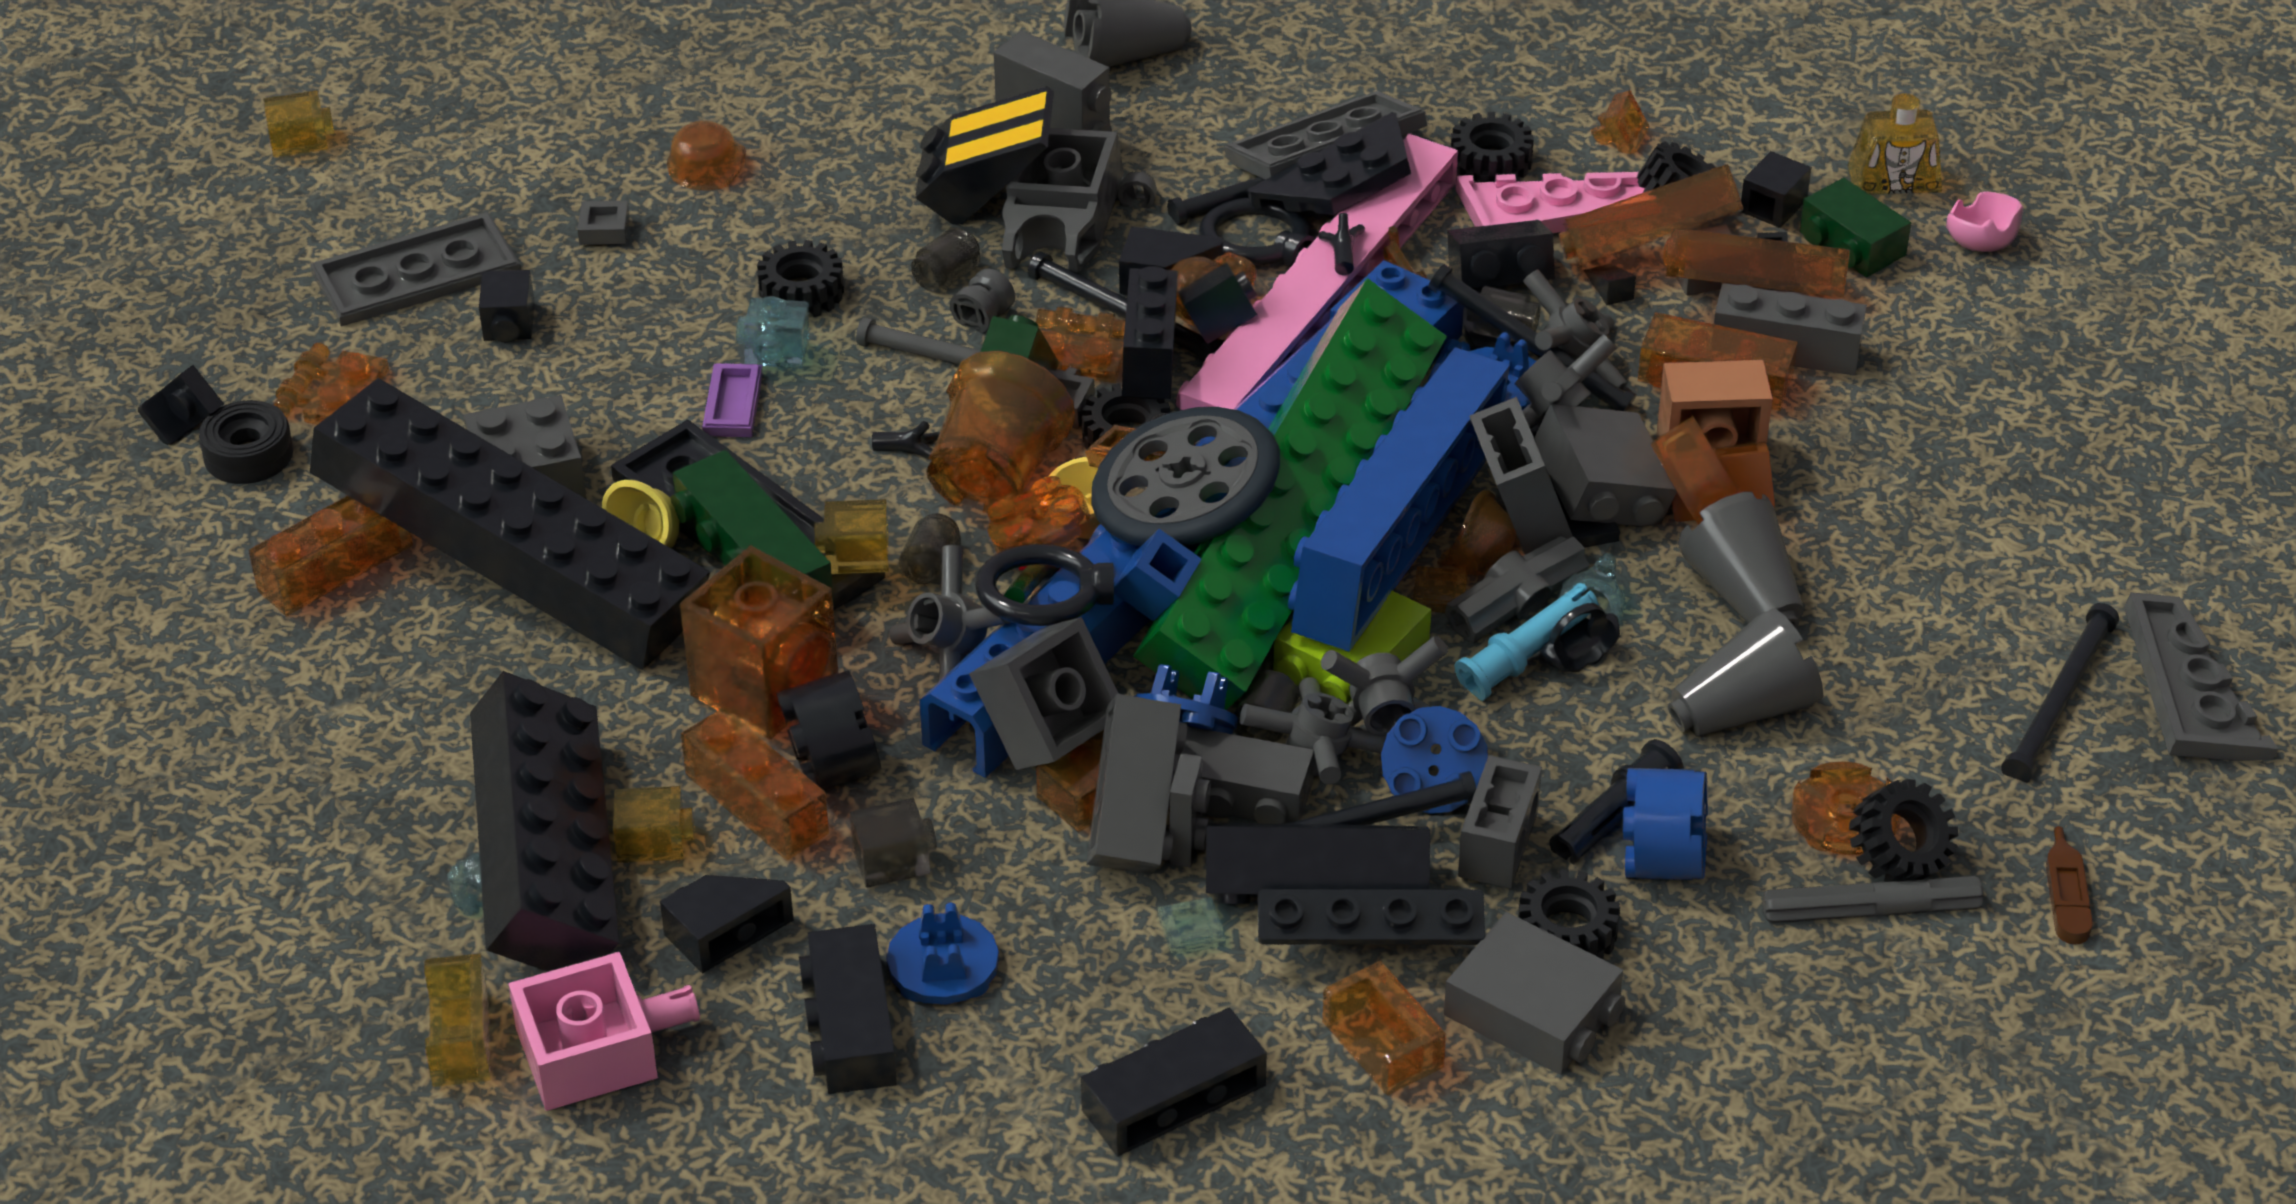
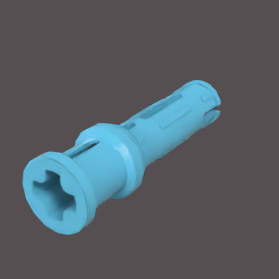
(1509, 653)

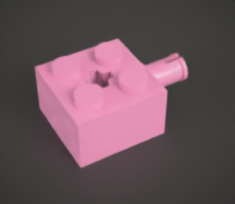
(591, 1029)

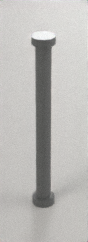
(872, 333)

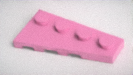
(1544, 200)

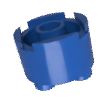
(1666, 824)

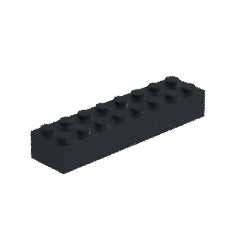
(506, 521)

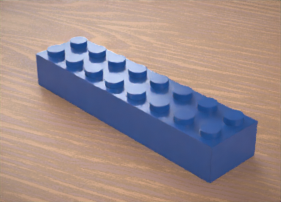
(1394, 502)

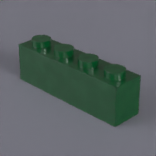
(735, 512)

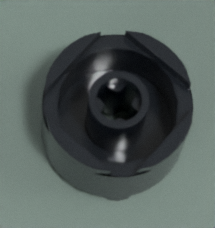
(829, 730)

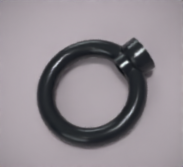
(1287, 243)
(1095, 584)

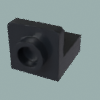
(180, 406)

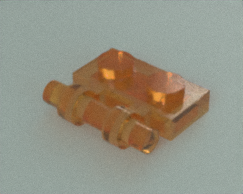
(1094, 356)
(339, 383)

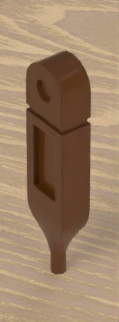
(2068, 891)

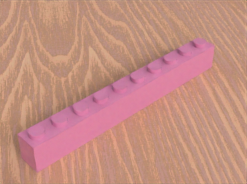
(1311, 287)

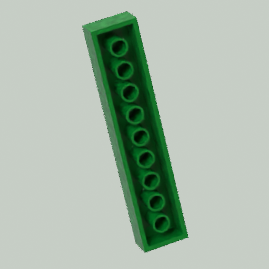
(1326, 426)

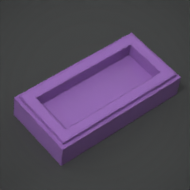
(732, 400)

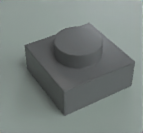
(603, 222)

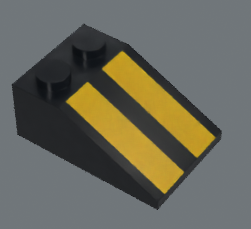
(981, 153)

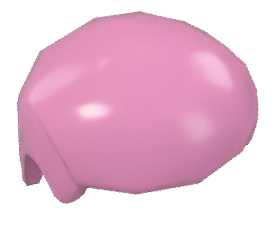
(1987, 223)

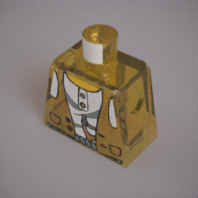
(1897, 150)

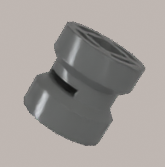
(984, 297)

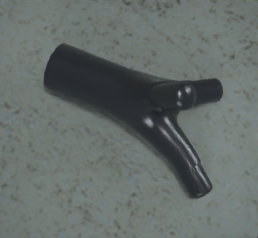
(1342, 244)
(909, 441)

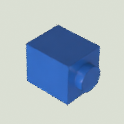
(1156, 575)

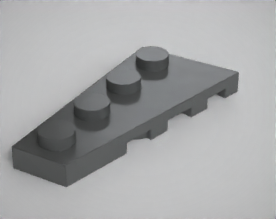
(2189, 687)

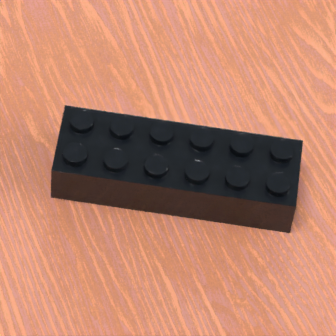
(542, 826)

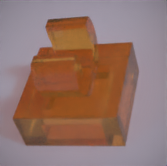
(1622, 124)

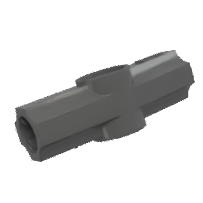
(1515, 587)

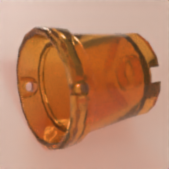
(998, 428)

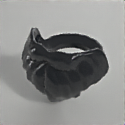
(1582, 643)

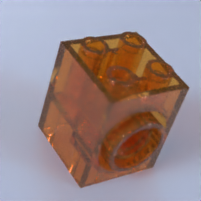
(757, 634)

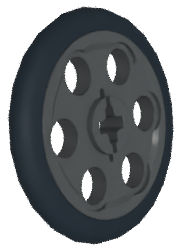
(1186, 476)

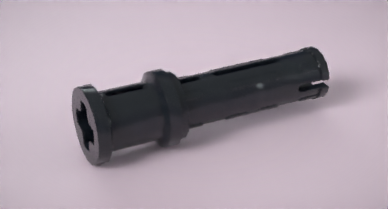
(1608, 808)

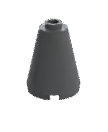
(1125, 29)
(1744, 556)
(1748, 679)

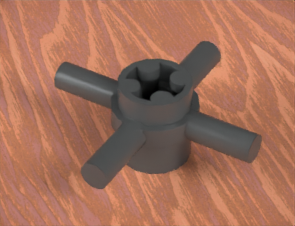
(1572, 325)
(1553, 383)
(946, 621)
(1383, 684)
(1317, 724)

